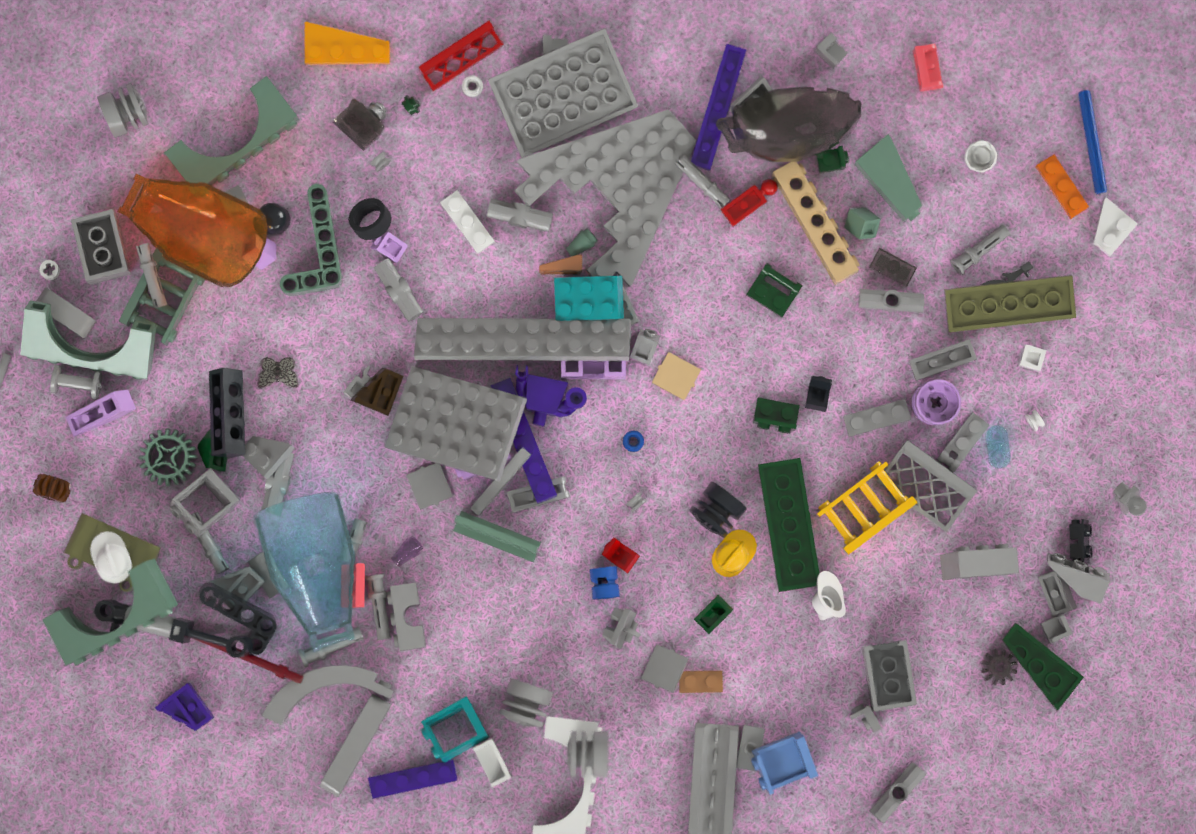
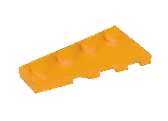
(338, 46)

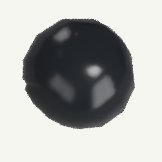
(276, 218)

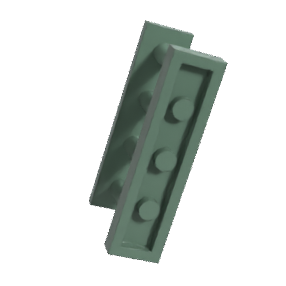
(141, 296)

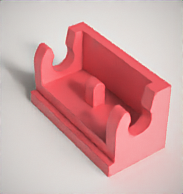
(927, 67)

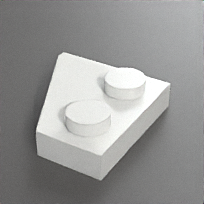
(1112, 227)

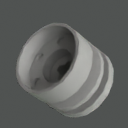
(123, 110)
(526, 703)
(588, 754)

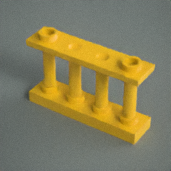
(869, 528)

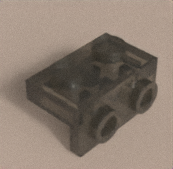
(359, 124)

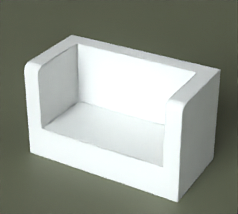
(492, 762)

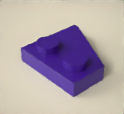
(186, 707)

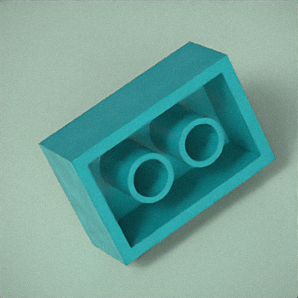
(589, 298)

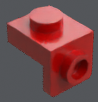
(620, 555)

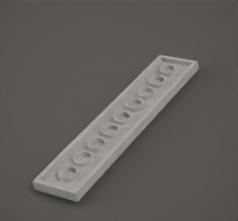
(522, 339)

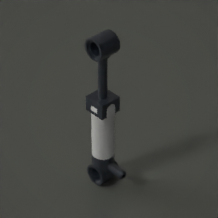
(174, 628)

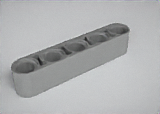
(355, 745)

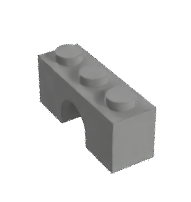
(402, 598)

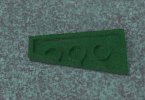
(1044, 667)

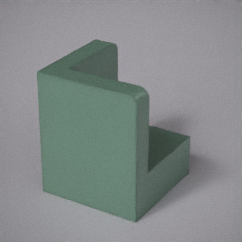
(862, 223)

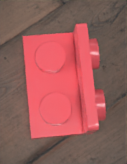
(358, 585)

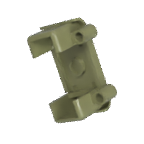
(85, 532)

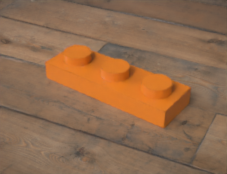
(1062, 186)

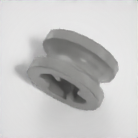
(380, 162)
(636, 502)

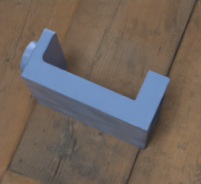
(783, 762)

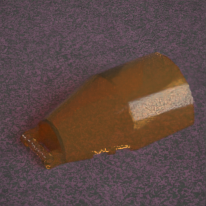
(198, 227)

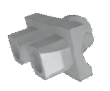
(1130, 500)
(625, 628)

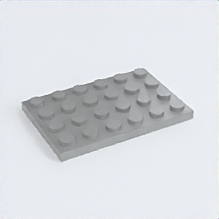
(563, 93)
(455, 423)

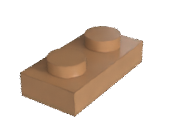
(701, 682)

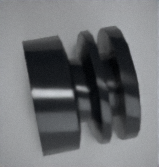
(717, 509)

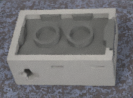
(889, 675)

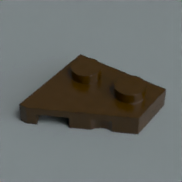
(379, 391)

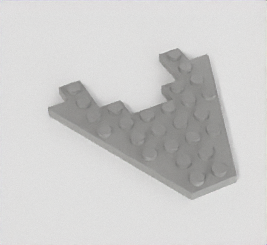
(631, 169)

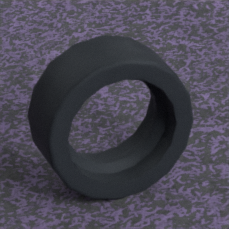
(365, 207)

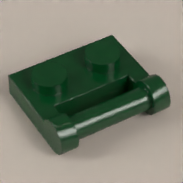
(771, 297)

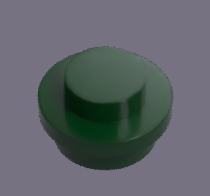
(411, 105)

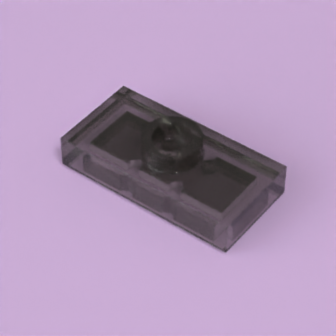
(893, 267)

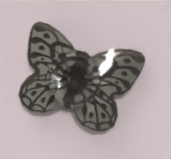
(277, 372)

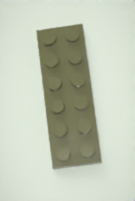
(1010, 303)

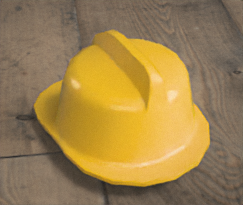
(734, 553)

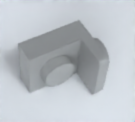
(645, 346)
(869, 719)

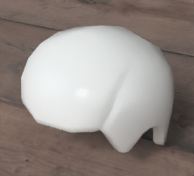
(980, 156)

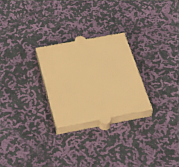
(676, 376)

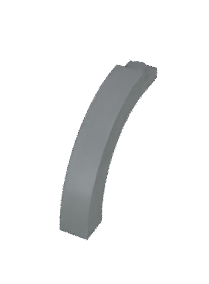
(293, 692)

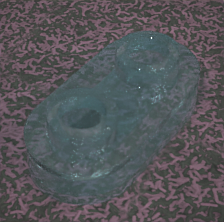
(998, 447)

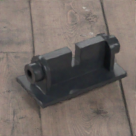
(1082, 532)

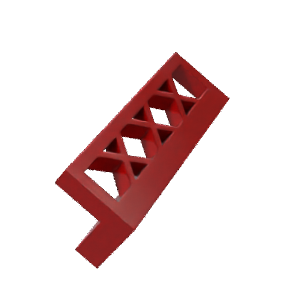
(456, 49)

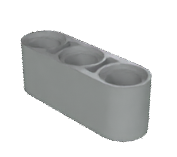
(67, 313)

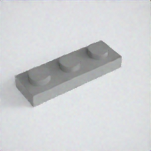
(942, 360)
(876, 418)

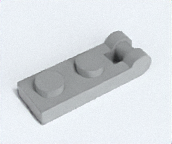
(963, 441)
(523, 498)

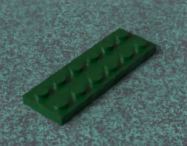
(789, 524)

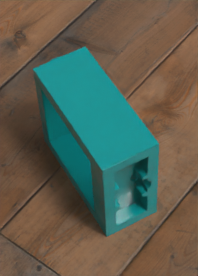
(428, 723)

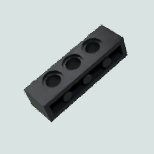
(227, 412)

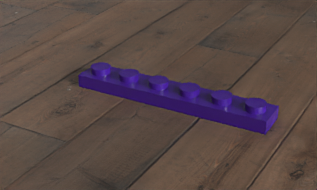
(718, 106)
(534, 467)

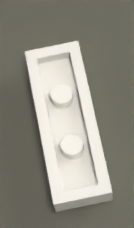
(467, 222)

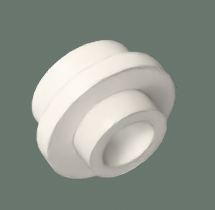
(472, 79)

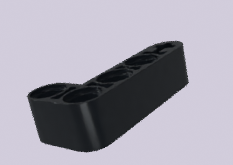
(235, 612)

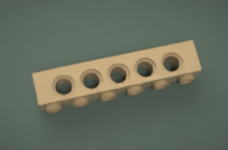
(837, 271)

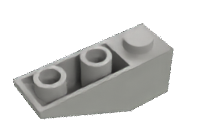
(1084, 580)

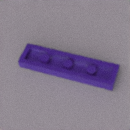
(412, 779)

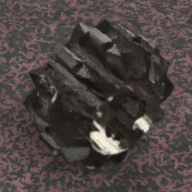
(991, 667)

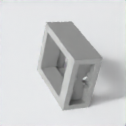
(220, 491)

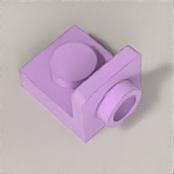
(389, 246)

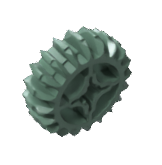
(176, 451)

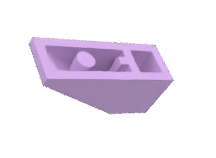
(101, 412)

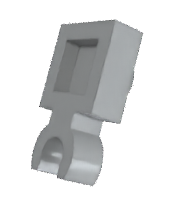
(357, 383)

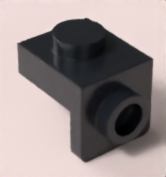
(818, 393)

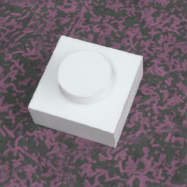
(1032, 358)

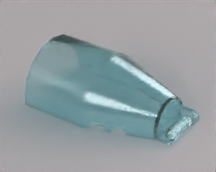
(311, 562)

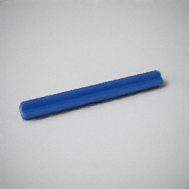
(1092, 142)

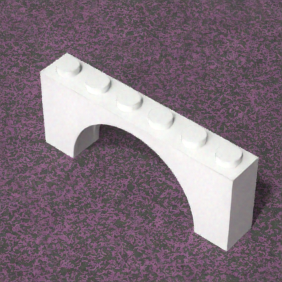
(576, 822)

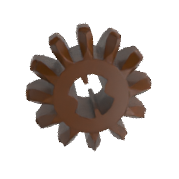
(51, 488)

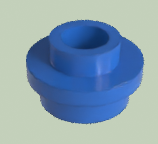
(633, 434)

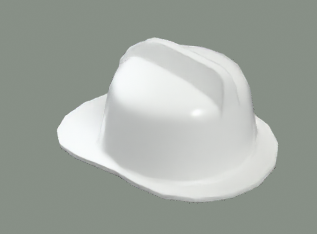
(110, 557)
(829, 598)

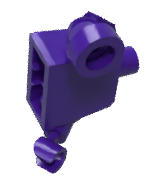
(546, 396)

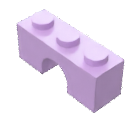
(593, 369)

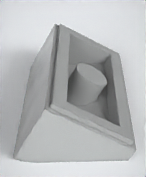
(259, 565)
(1057, 593)

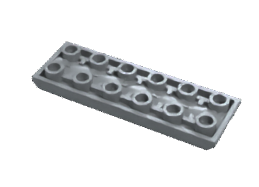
(713, 779)

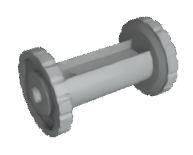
(59, 379)

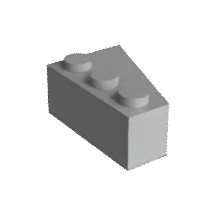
(979, 562)

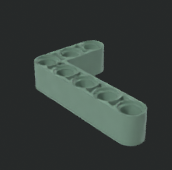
(322, 248)

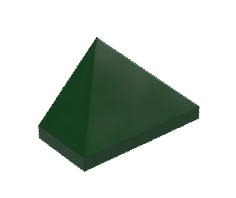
(209, 461)
(713, 614)

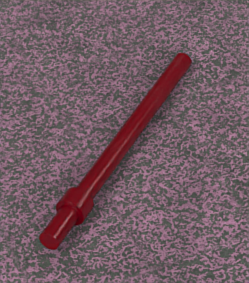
(280, 670)

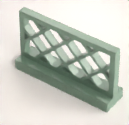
(496, 536)

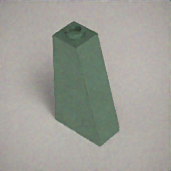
(890, 179)

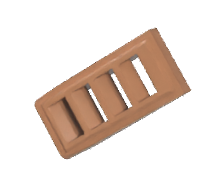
(568, 265)

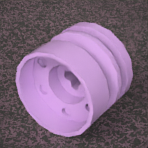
(948, 400)

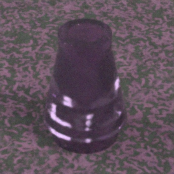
(408, 550)

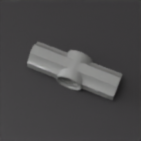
(519, 215)
(398, 290)
(877, 300)
(278, 483)
(907, 781)

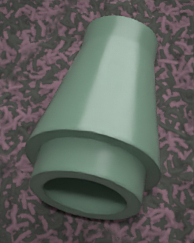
(582, 242)

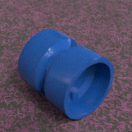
(608, 590)

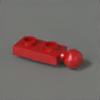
(748, 202)

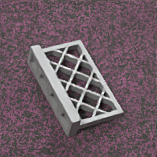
(938, 470)

